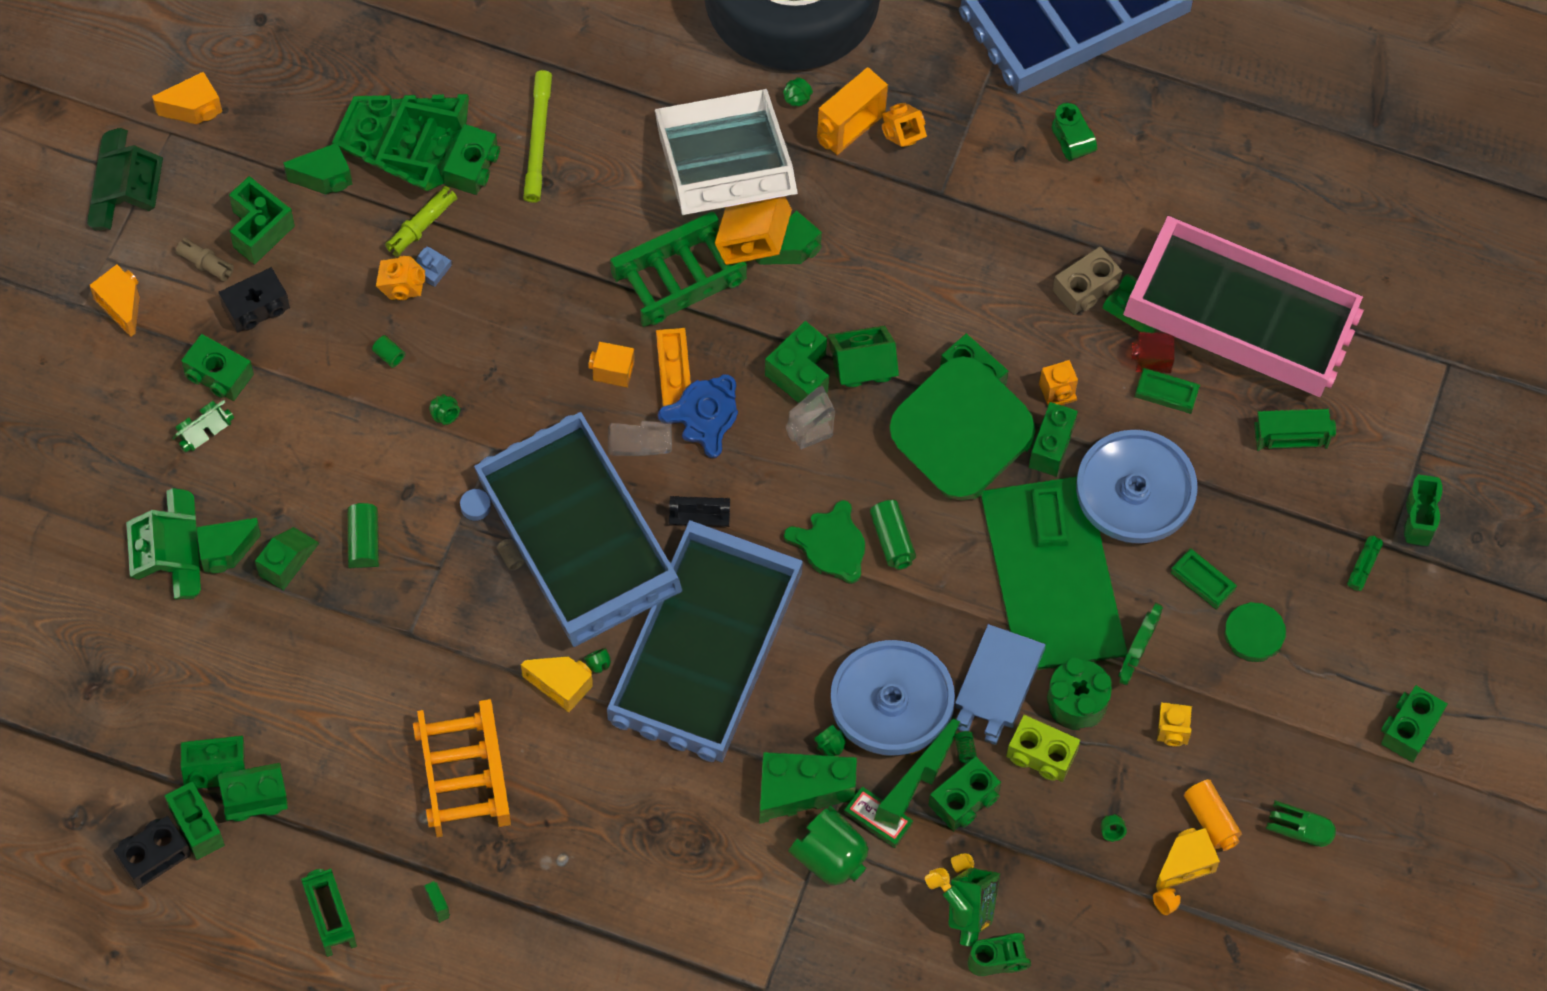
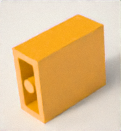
(753, 230)

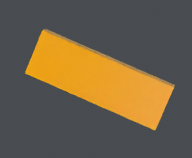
(673, 364)

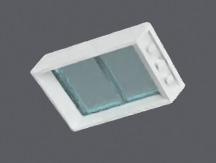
(725, 152)

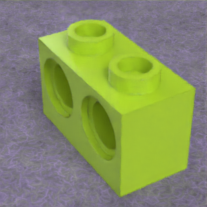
(1047, 741)

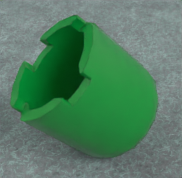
(831, 849)

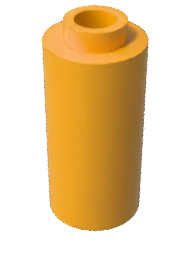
(1213, 815)

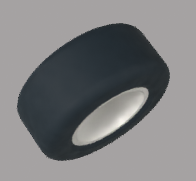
(792, 32)

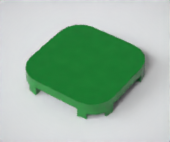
(962, 428)

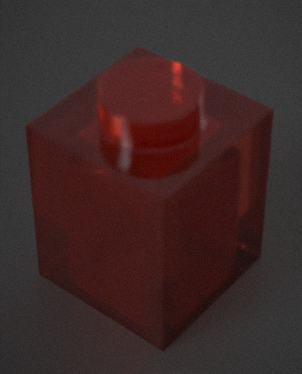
(1153, 352)

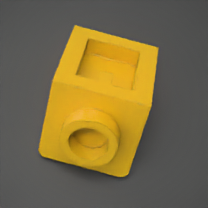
(1174, 724)

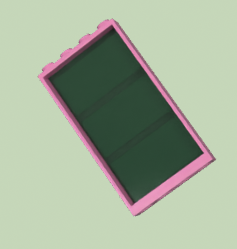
(1245, 307)

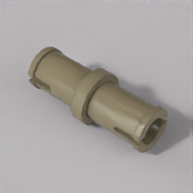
(204, 259)

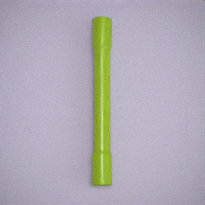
(534, 177)

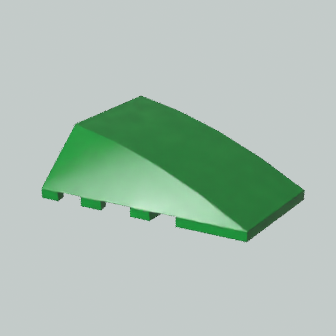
(404, 134)

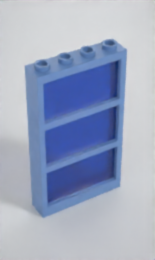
(1051, 36)

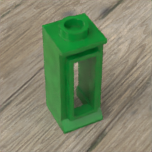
(1294, 429)
(318, 879)

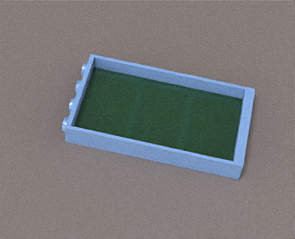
(578, 529)
(705, 643)

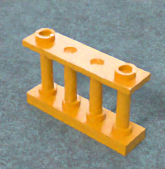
(490, 778)

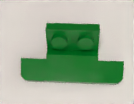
(167, 543)

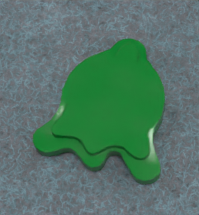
(832, 543)
(1140, 643)

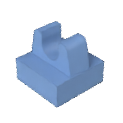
(433, 264)

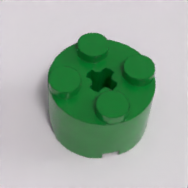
(1094, 690)

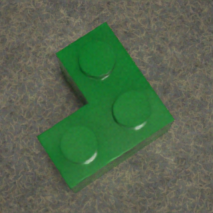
(262, 220)
(794, 363)

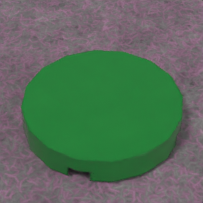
(1255, 632)

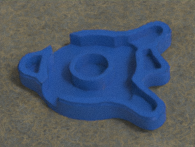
(706, 411)

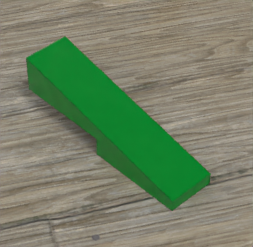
(926, 768)

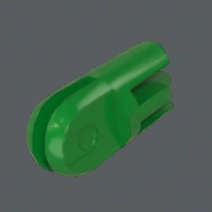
(1311, 828)

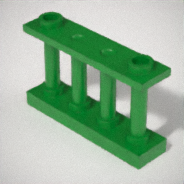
(664, 246)

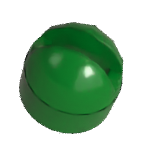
(598, 660)
(1116, 834)

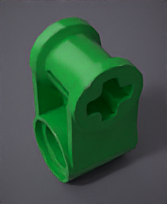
(1073, 132)
(1005, 952)

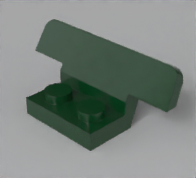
(121, 176)

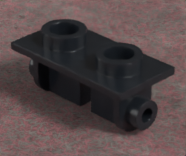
(699, 510)

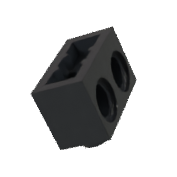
(157, 858)

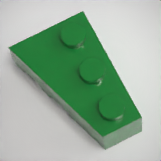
(804, 782)

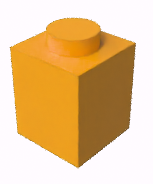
(612, 364)

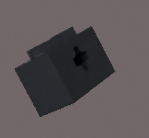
(240, 300)

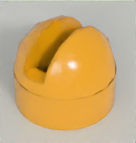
(1166, 900)

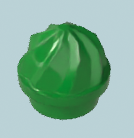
(797, 92)
(444, 409)
(830, 741)

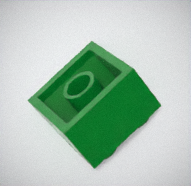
(864, 356)

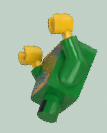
(970, 896)

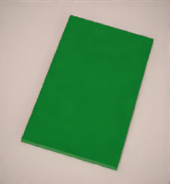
(1053, 591)

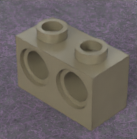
(1082, 276)

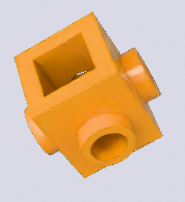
(911, 124)
(400, 278)

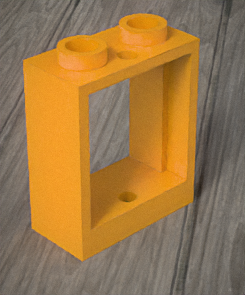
(852, 111)

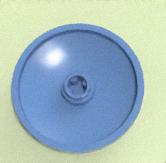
(1136, 486)
(892, 697)

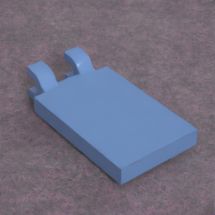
(998, 680)

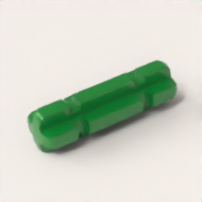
(1365, 563)

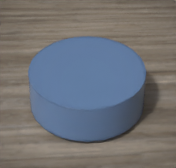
(475, 504)

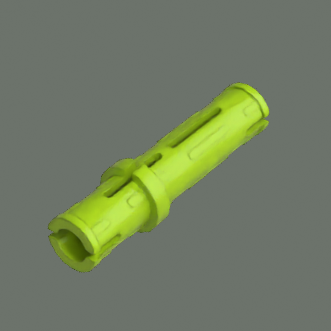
(413, 229)

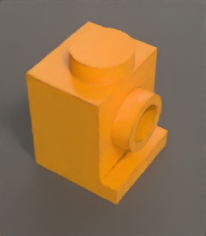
(1059, 383)

